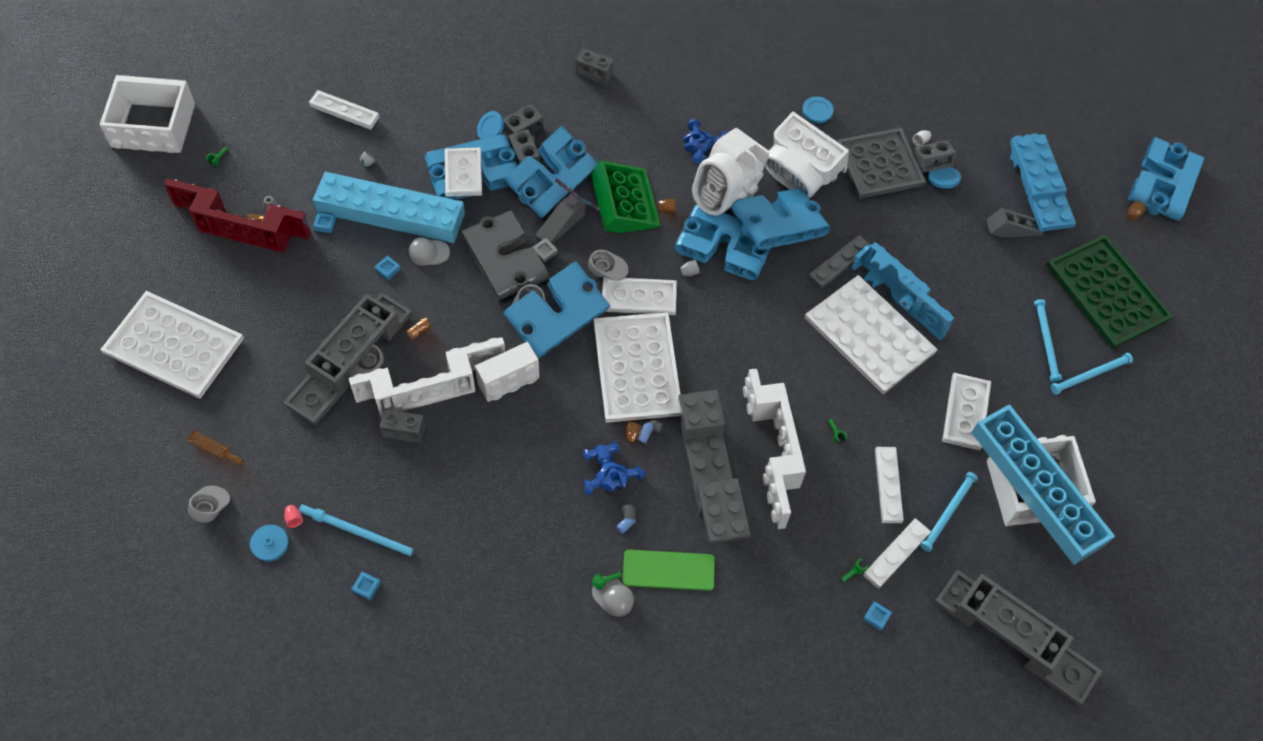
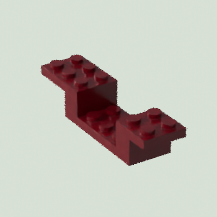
(211, 218)

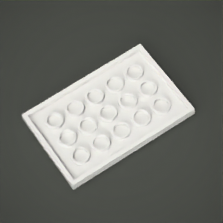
(870, 334)
(172, 344)
(637, 367)

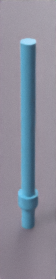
(320, 515)

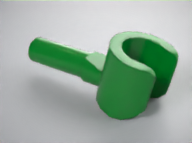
(215, 158)
(837, 432)
(856, 570)
(599, 582)

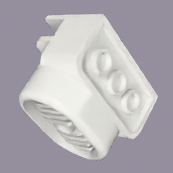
(805, 156)
(729, 172)

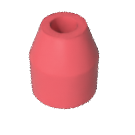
(293, 516)

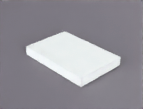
(463, 172)

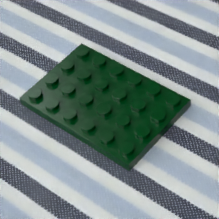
(1109, 291)

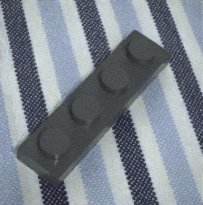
(837, 263)

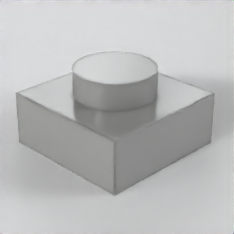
(545, 250)

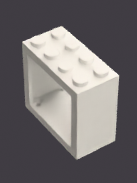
(150, 92)
(1066, 454)

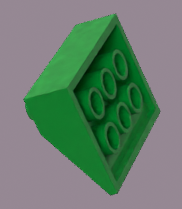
(624, 197)

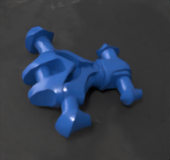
(699, 141)
(611, 474)

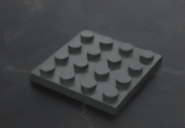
(881, 163)

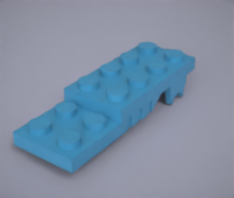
(1042, 182)
(904, 288)

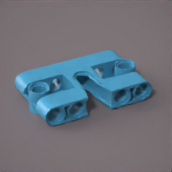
(496, 163)
(1169, 179)
(540, 183)
(788, 221)
(705, 232)
(551, 327)

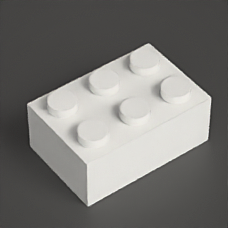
(507, 372)

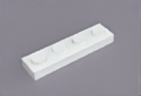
(344, 109)
(889, 485)
(896, 553)

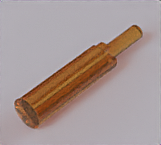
(213, 447)

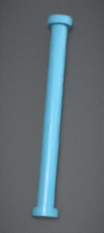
(1125, 359)
(1055, 376)
(927, 544)

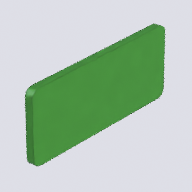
(668, 570)

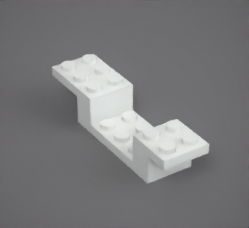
(426, 390)
(787, 470)

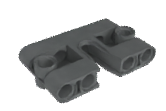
(489, 243)

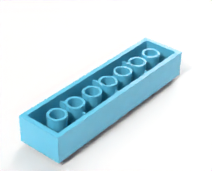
(389, 207)
(1042, 484)

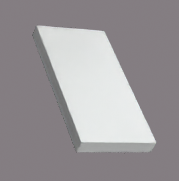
(640, 295)
(965, 408)

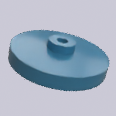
(817, 109)
(490, 125)
(945, 177)
(269, 542)

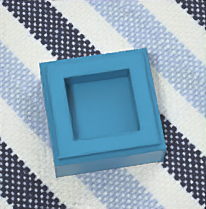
(324, 222)
(387, 268)
(366, 586)
(877, 616)

